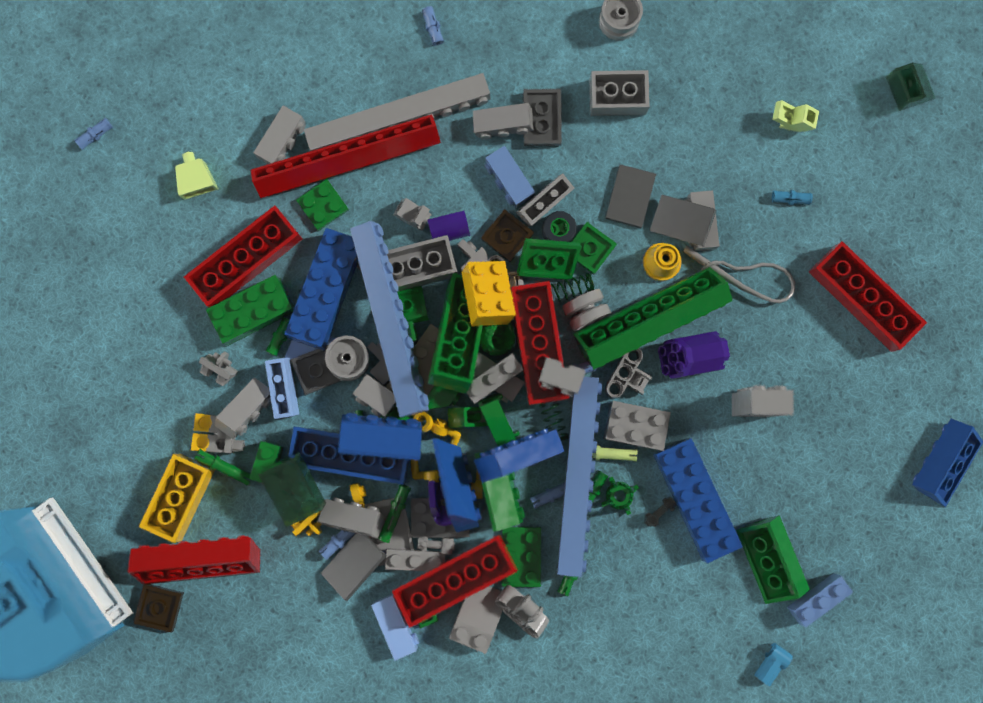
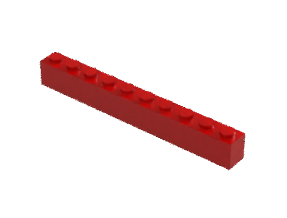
(345, 156)

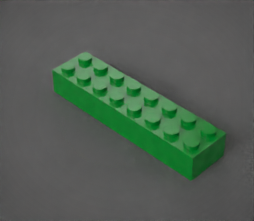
(653, 317)

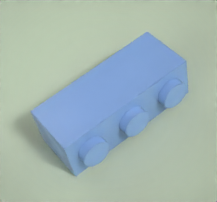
(282, 388)
(394, 627)

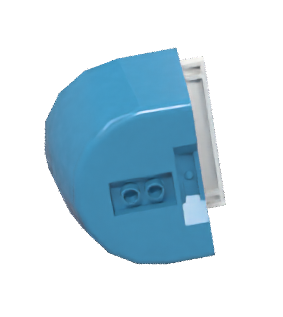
(51, 594)

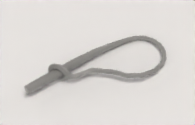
(714, 265)

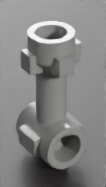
(447, 544)

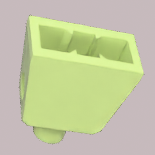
(193, 177)

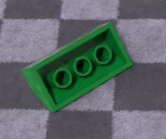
(502, 501)
(773, 560)

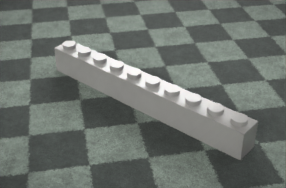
(436, 101)

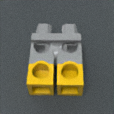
(213, 443)

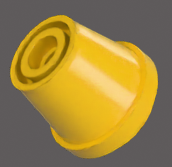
(656, 267)

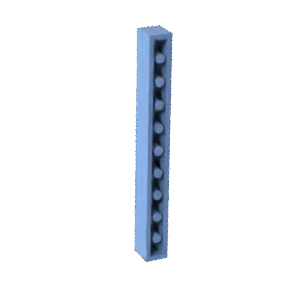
(389, 319)
(578, 480)

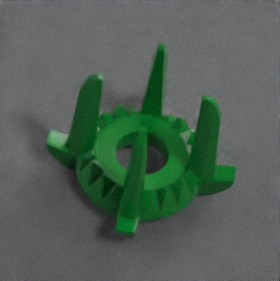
(610, 492)

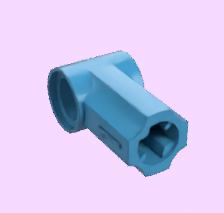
(775, 661)

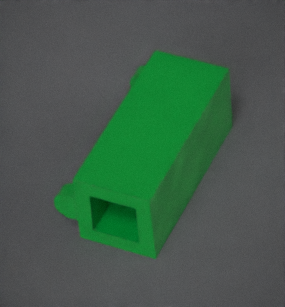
(497, 420)

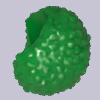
(497, 339)

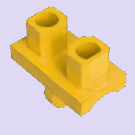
(300, 526)

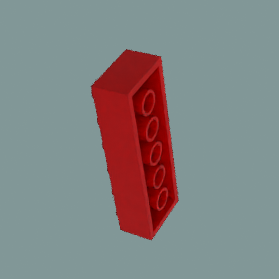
(243, 257)
(867, 297)
(537, 338)
(194, 560)
(454, 581)

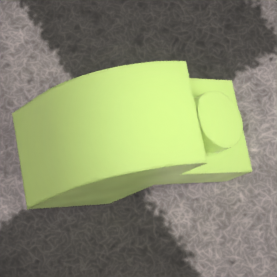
(795, 118)

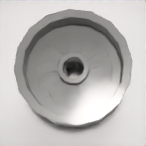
(620, 18)
(585, 307)
(340, 349)

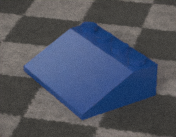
(456, 485)

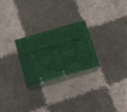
(292, 489)

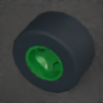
(563, 223)

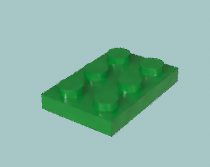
(548, 259)
(525, 550)

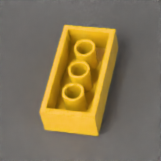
(176, 498)

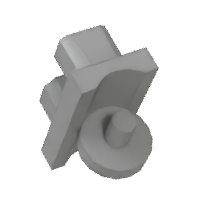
(220, 365)

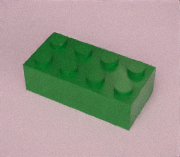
(250, 310)

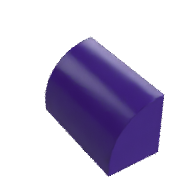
(453, 225)

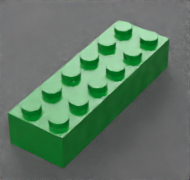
(456, 342)

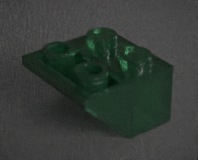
(910, 86)

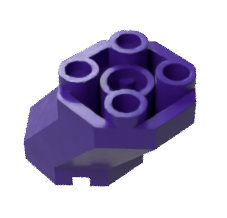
(693, 355)

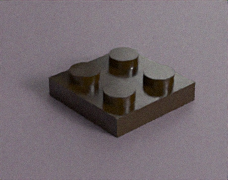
(507, 235)
(158, 607)

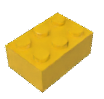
(488, 293)

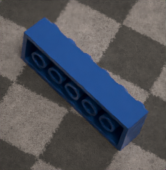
(323, 290)
(321, 453)
(697, 500)

